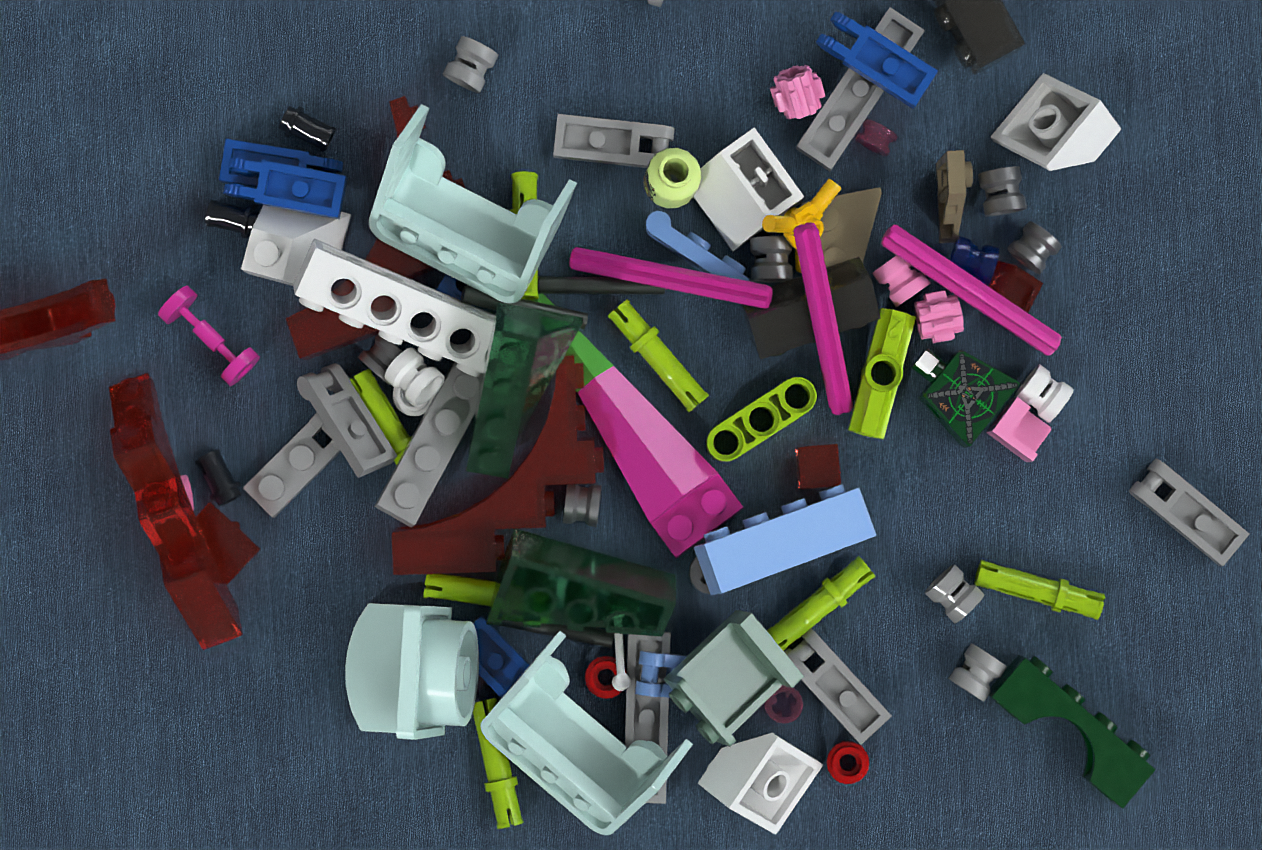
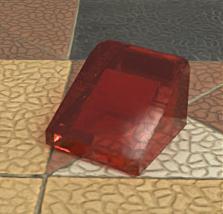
(1015, 285)
(818, 466)

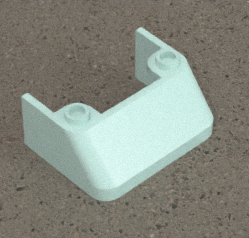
(457, 228)
(572, 751)

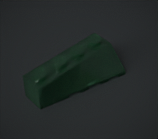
(518, 367)
(579, 588)

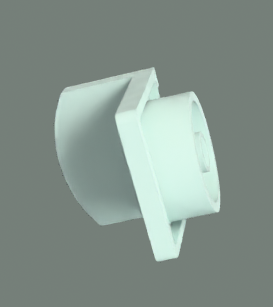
(411, 670)

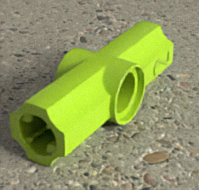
(890, 347)

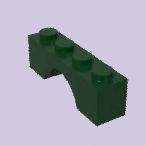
(1110, 765)

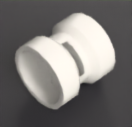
(414, 377)
(1053, 397)

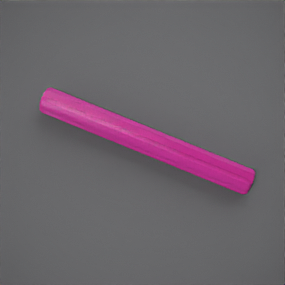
(671, 277)
(971, 290)
(823, 318)

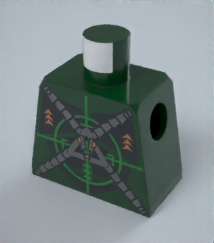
(963, 392)

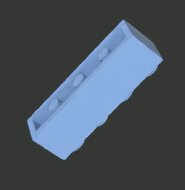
(785, 540)

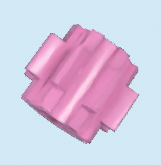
(797, 92)
(938, 316)

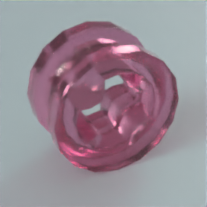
(876, 137)
(796, 707)

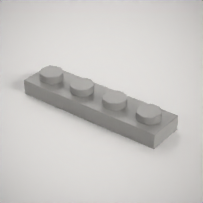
(852, 100)
(431, 447)
(645, 714)

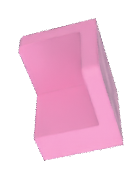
(1019, 429)

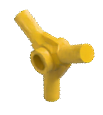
(807, 213)

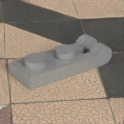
(608, 140)
(347, 419)
(292, 468)
(1190, 513)
(839, 688)

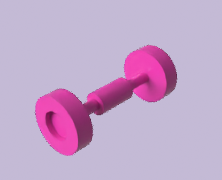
(178, 305)

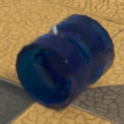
(974, 261)

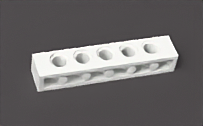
(328, 264)

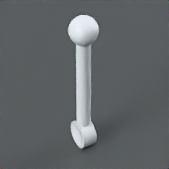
(621, 680)

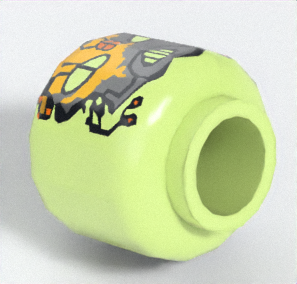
(672, 178)

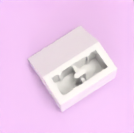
(743, 188)

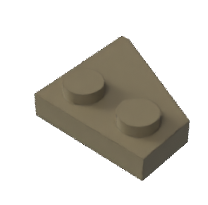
(952, 180)
(848, 225)

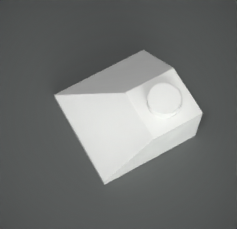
(1057, 126)
(283, 240)
(761, 779)

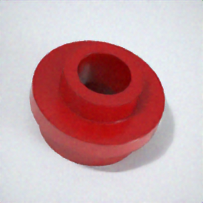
(592, 681)
(854, 774)

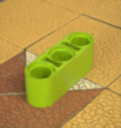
(776, 405)

